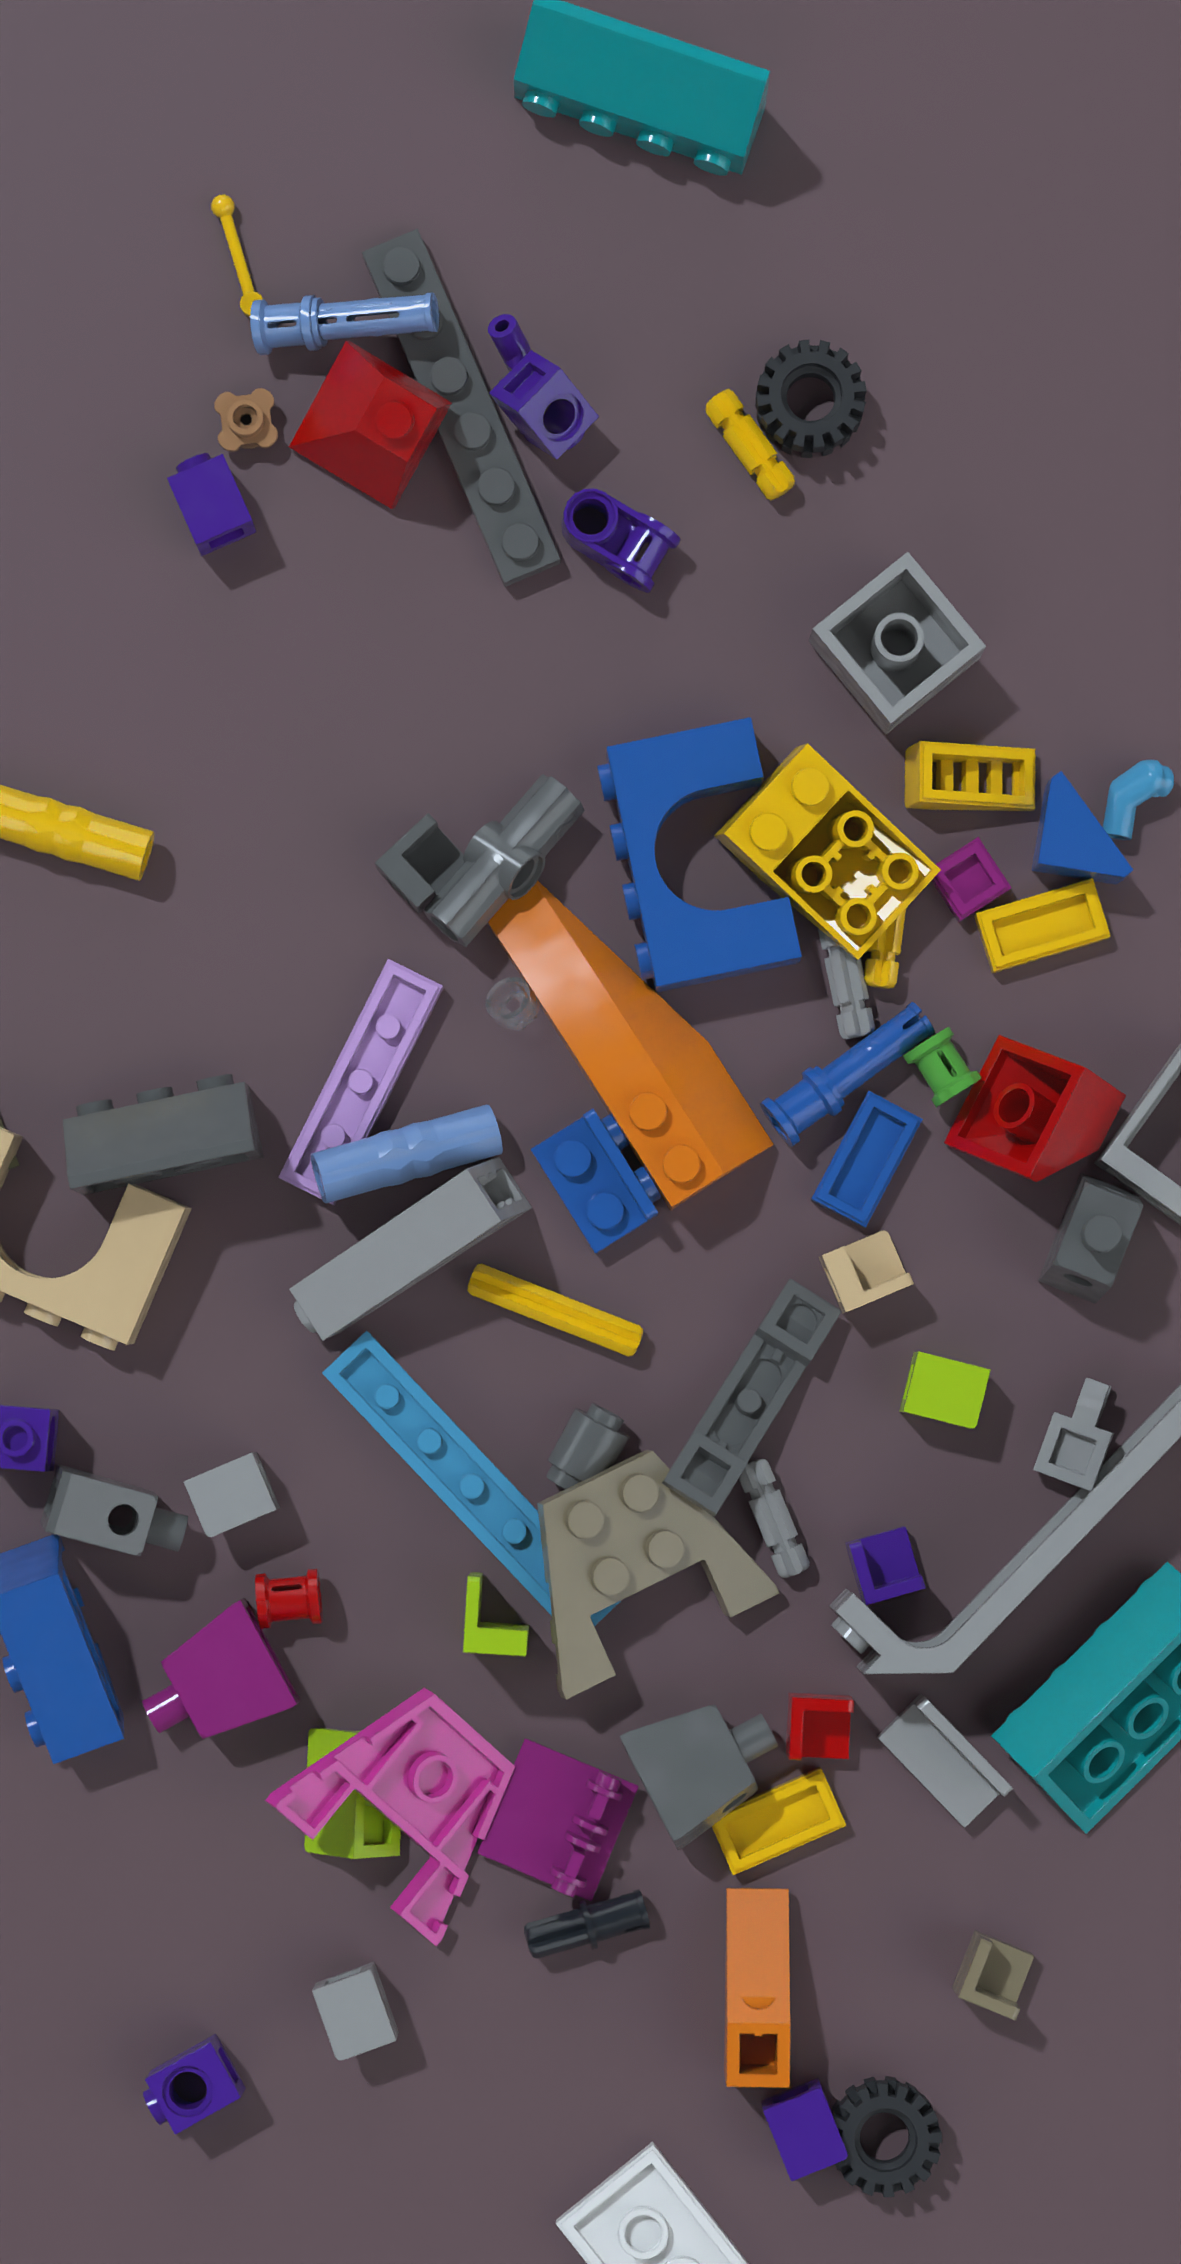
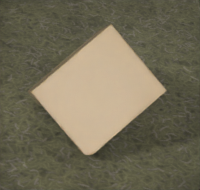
(864, 1271)

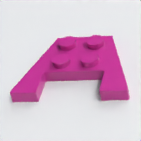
(424, 1776)

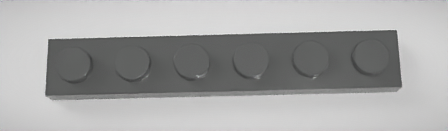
(471, 426)

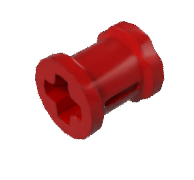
(288, 1598)

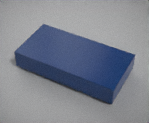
(866, 1159)

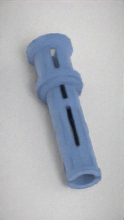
(312, 315)

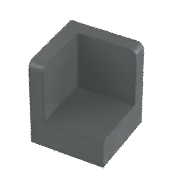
(421, 863)

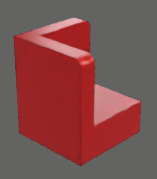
(818, 1725)

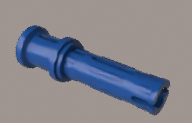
(824, 1089)

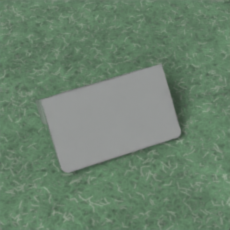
(943, 1760)

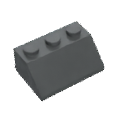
(160, 1135)

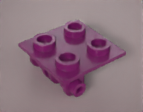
(558, 1820)

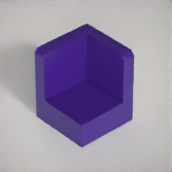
(884, 1565)
(804, 2129)

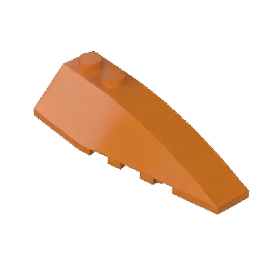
(633, 1049)

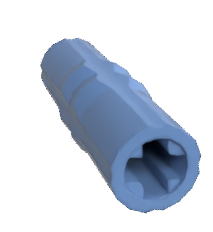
(406, 1153)

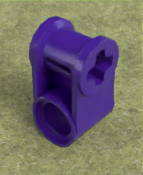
(621, 538)

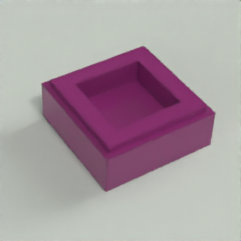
(969, 880)

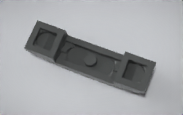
(751, 1397)

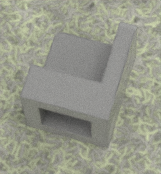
(231, 1494)
(355, 2011)

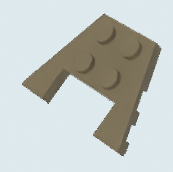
(619, 1538)

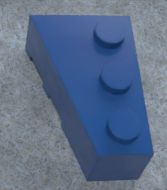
(54, 1654)

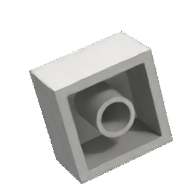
(896, 643)

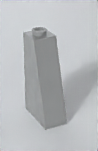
(409, 1248)

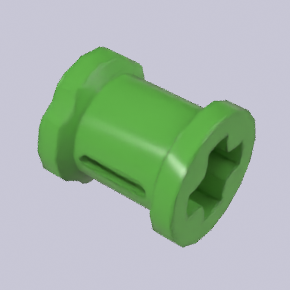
(942, 1067)

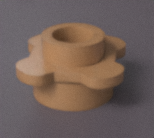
(258, 432)

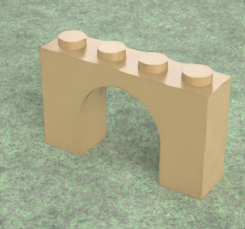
(118, 1283)

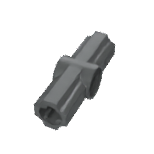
(504, 860)

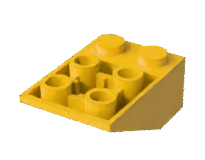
(827, 851)

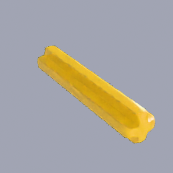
(555, 1310)

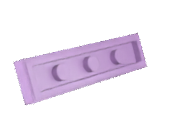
(365, 1069)

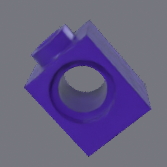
(529, 391)
(211, 502)
(28, 1438)
(216, 2069)

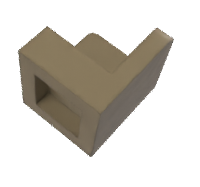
(993, 1974)

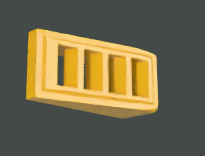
(919, 777)

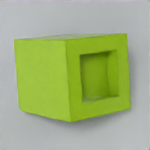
(944, 1390)

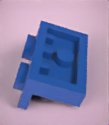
(596, 1179)

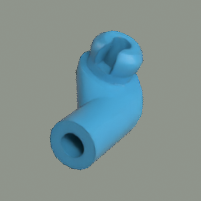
(1131, 789)

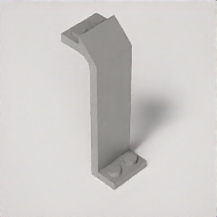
(1022, 1573)

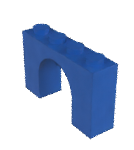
(649, 784)

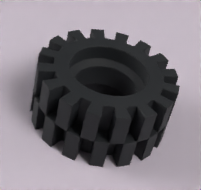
(819, 363)
(923, 2136)

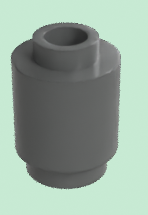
(586, 1446)

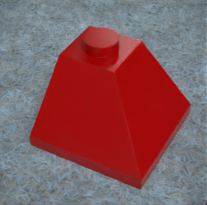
(370, 424)
(1033, 1112)

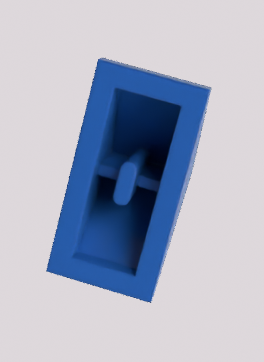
(1073, 840)

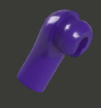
(508, 340)

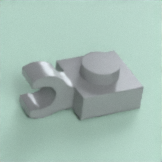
(1075, 1445)

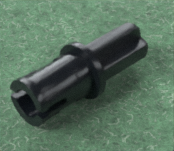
(587, 1925)

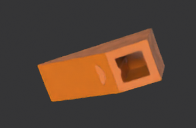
(757, 1988)

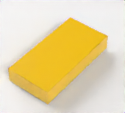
(1042, 925)
(778, 1821)

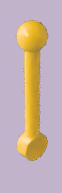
(223, 207)

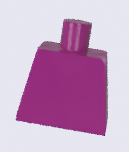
(222, 1677)

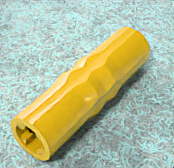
(74, 833)

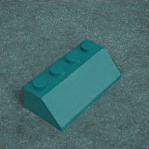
(640, 86)
(1106, 1708)

